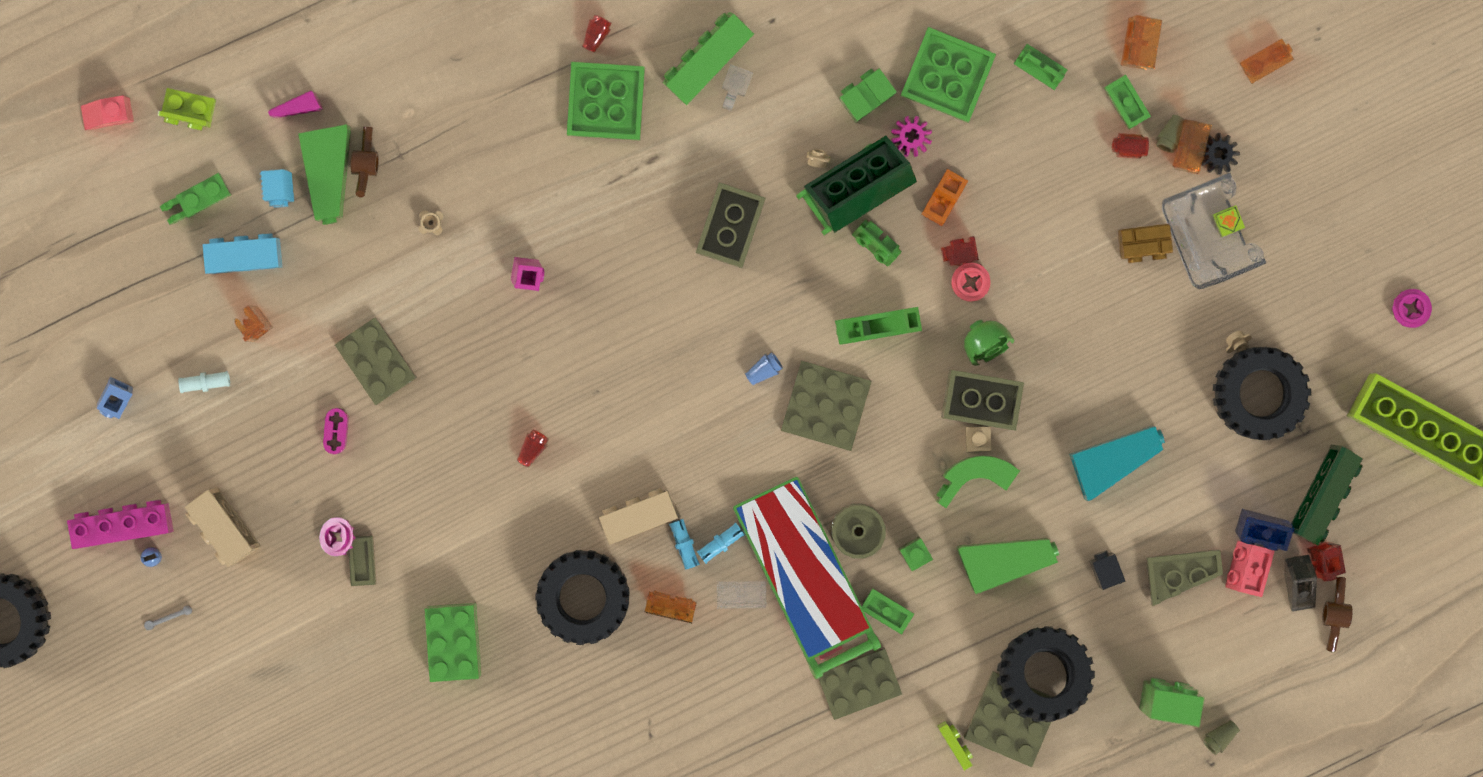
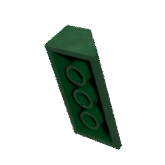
(860, 183)
(1326, 493)

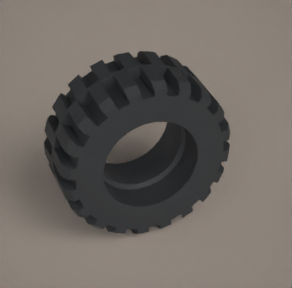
(1294, 393)
(32, 617)
(559, 621)
(1077, 670)

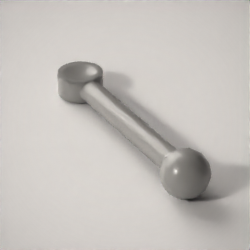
(149, 625)

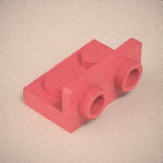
(1249, 569)

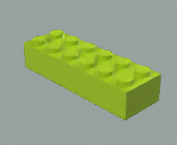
(1420, 427)

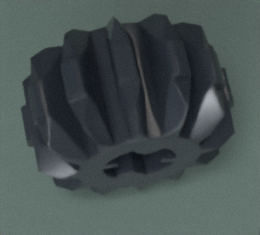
(1228, 153)

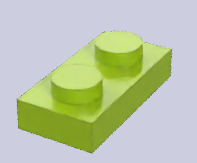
(962, 753)

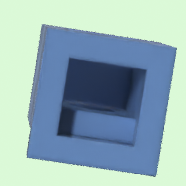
(114, 408)

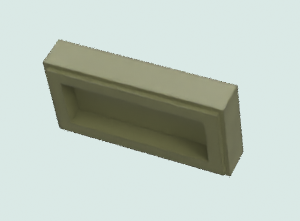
(362, 561)

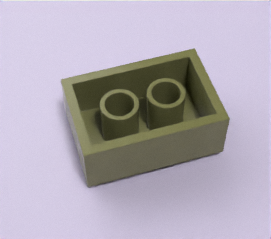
(730, 225)
(982, 400)

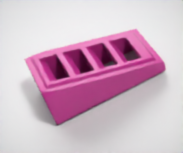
(302, 104)

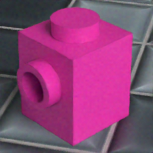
(527, 274)

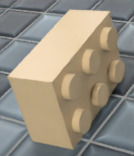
(221, 527)

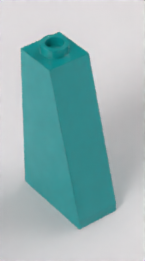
(1112, 460)

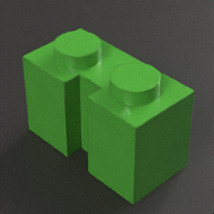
(867, 95)

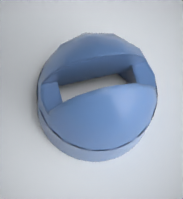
(152, 562)

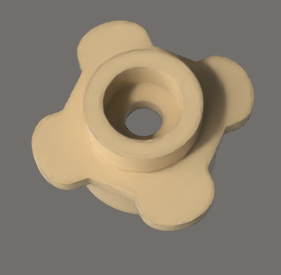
(818, 158)
(425, 227)
(1237, 342)

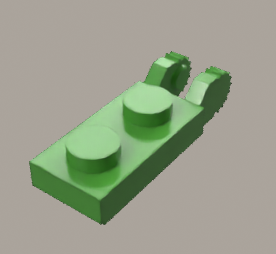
(198, 198)

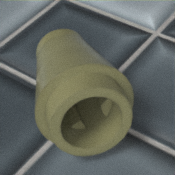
(1170, 134)
(1221, 737)

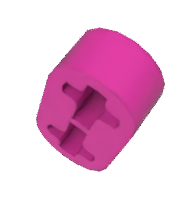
(329, 430)

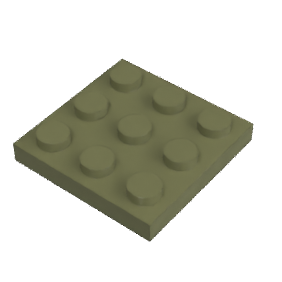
(826, 405)
(1002, 728)

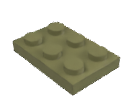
(375, 361)
(860, 684)

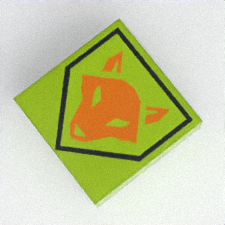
(1228, 221)

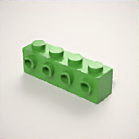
(707, 57)

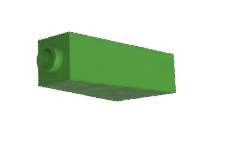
(326, 164)
(1002, 562)

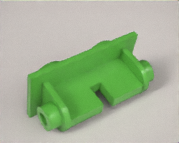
(1040, 66)
(868, 236)

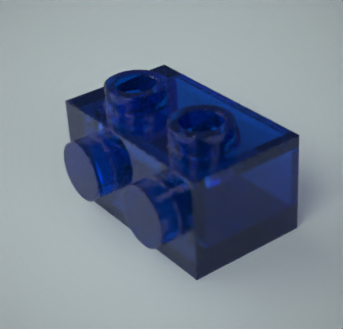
(1264, 530)

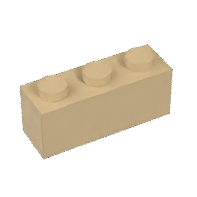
(638, 515)

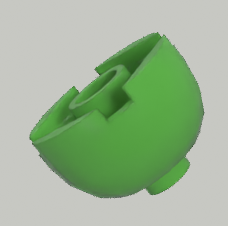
(986, 341)

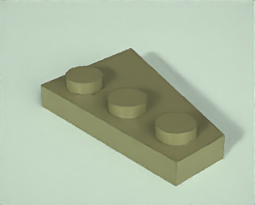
(1179, 572)

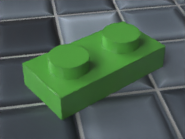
(1127, 102)
(887, 611)

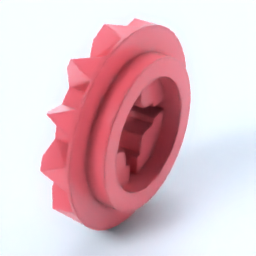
(982, 283)

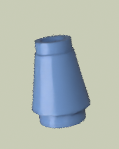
(765, 368)

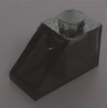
(1300, 582)

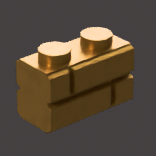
(1145, 241)

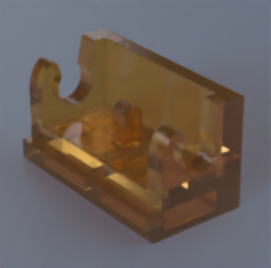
(1141, 42)
(1191, 146)
(255, 325)

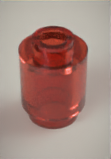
(1130, 145)

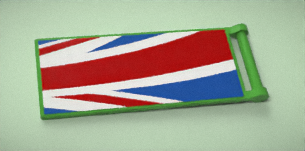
(805, 574)

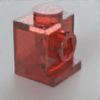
(960, 252)
(1327, 560)

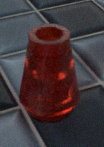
(596, 32)
(533, 446)

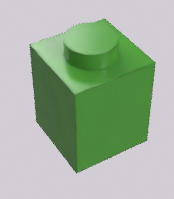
(915, 554)

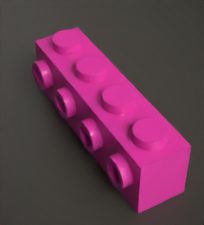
(120, 525)

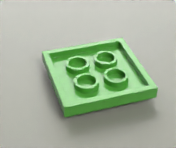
(948, 74)
(605, 101)

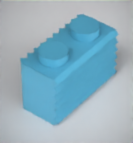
(277, 187)

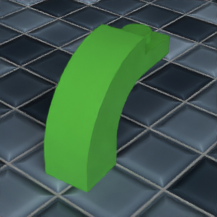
(878, 325)
(974, 467)

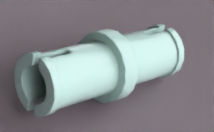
(204, 382)

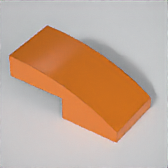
(944, 197)

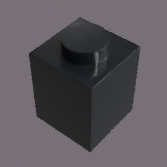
(1107, 570)

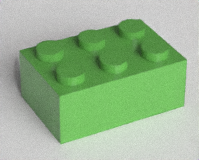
(453, 642)
(1171, 703)

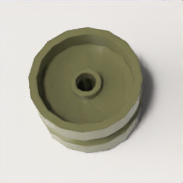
(858, 516)

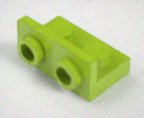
(187, 108)

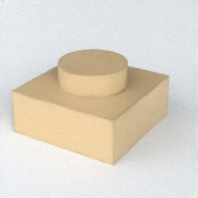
(978, 439)

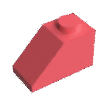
(107, 112)

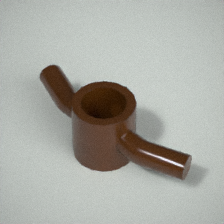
(364, 162)
(1337, 614)

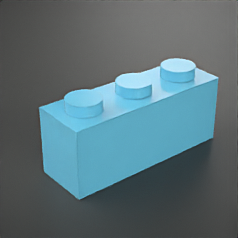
(242, 254)

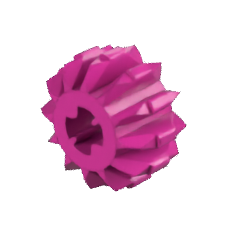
(905, 129)

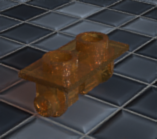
(1267, 60)
(664, 606)

